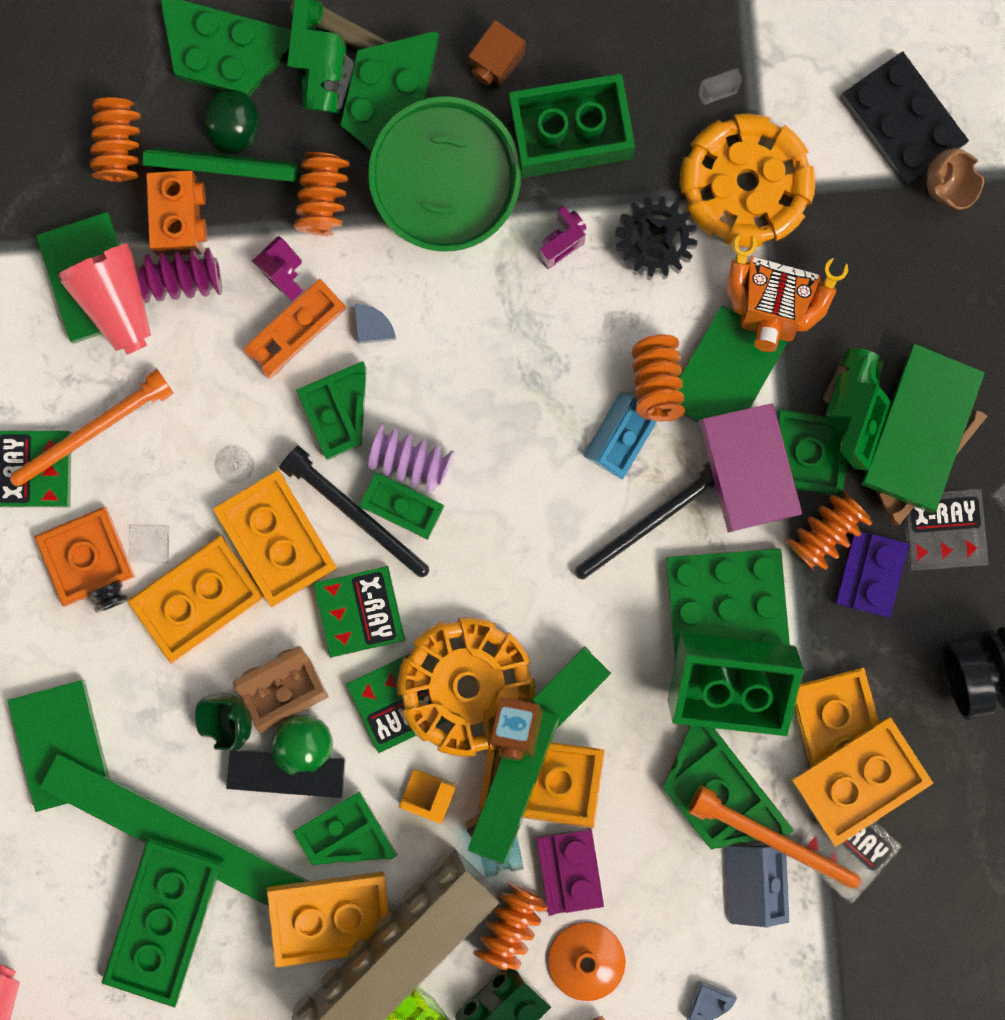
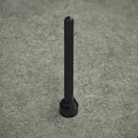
(299, 465)
(647, 524)

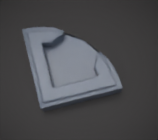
(372, 325)
(709, 1002)

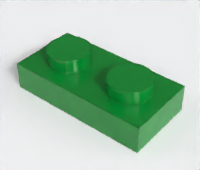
(402, 506)

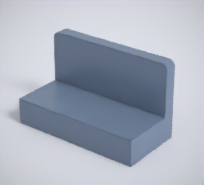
(757, 886)

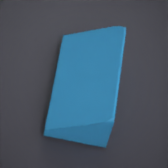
(619, 437)

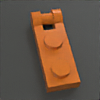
(295, 328)

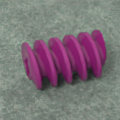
(179, 275)

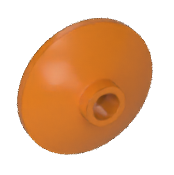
(583, 941)

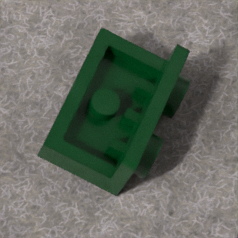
(505, 998)

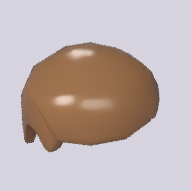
(954, 179)

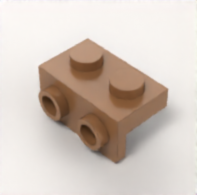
(280, 688)

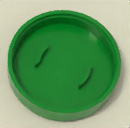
(444, 174)

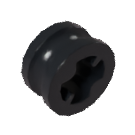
(108, 597)

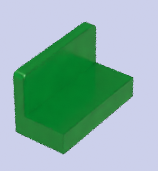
(572, 685)

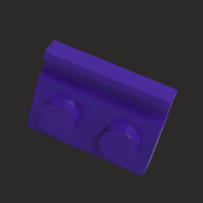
(871, 574)

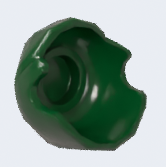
(231, 122)
(224, 720)

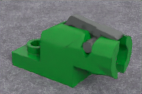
(321, 57)
(858, 405)

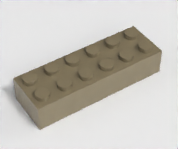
(405, 946)

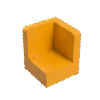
(427, 796)

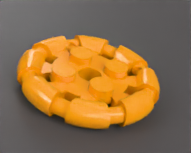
(750, 158)
(444, 678)

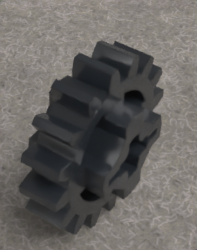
(668, 228)

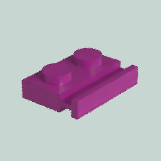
(570, 871)

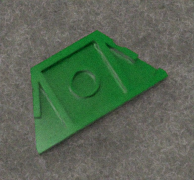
(222, 47)
(386, 82)
(711, 763)

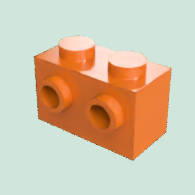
(175, 212)

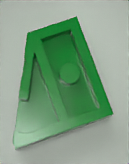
(337, 409)
(345, 834)

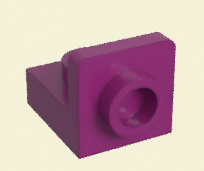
(560, 245)
(278, 266)

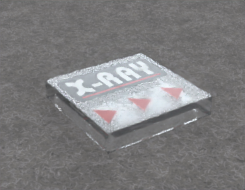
(949, 536)
(862, 854)

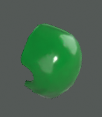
(301, 744)

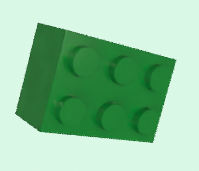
(571, 125)
(734, 684)

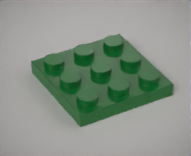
(728, 596)

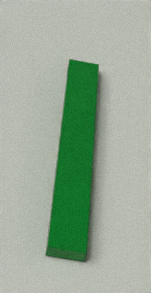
(144, 817)

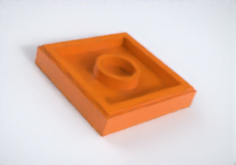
(84, 556)

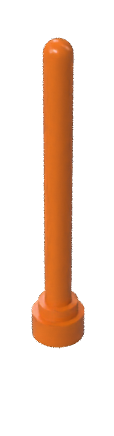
(152, 389)
(706, 805)

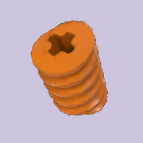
(113, 140)
(320, 193)
(657, 378)
(829, 531)
(511, 928)

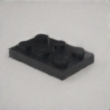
(903, 118)

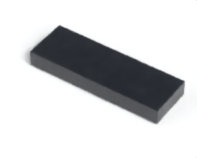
(259, 773)

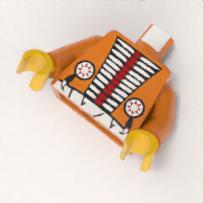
(776, 297)

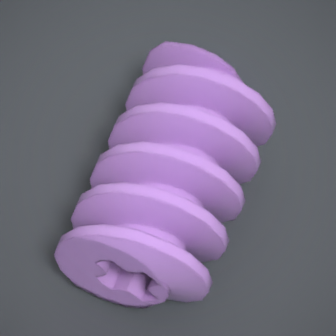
(409, 459)

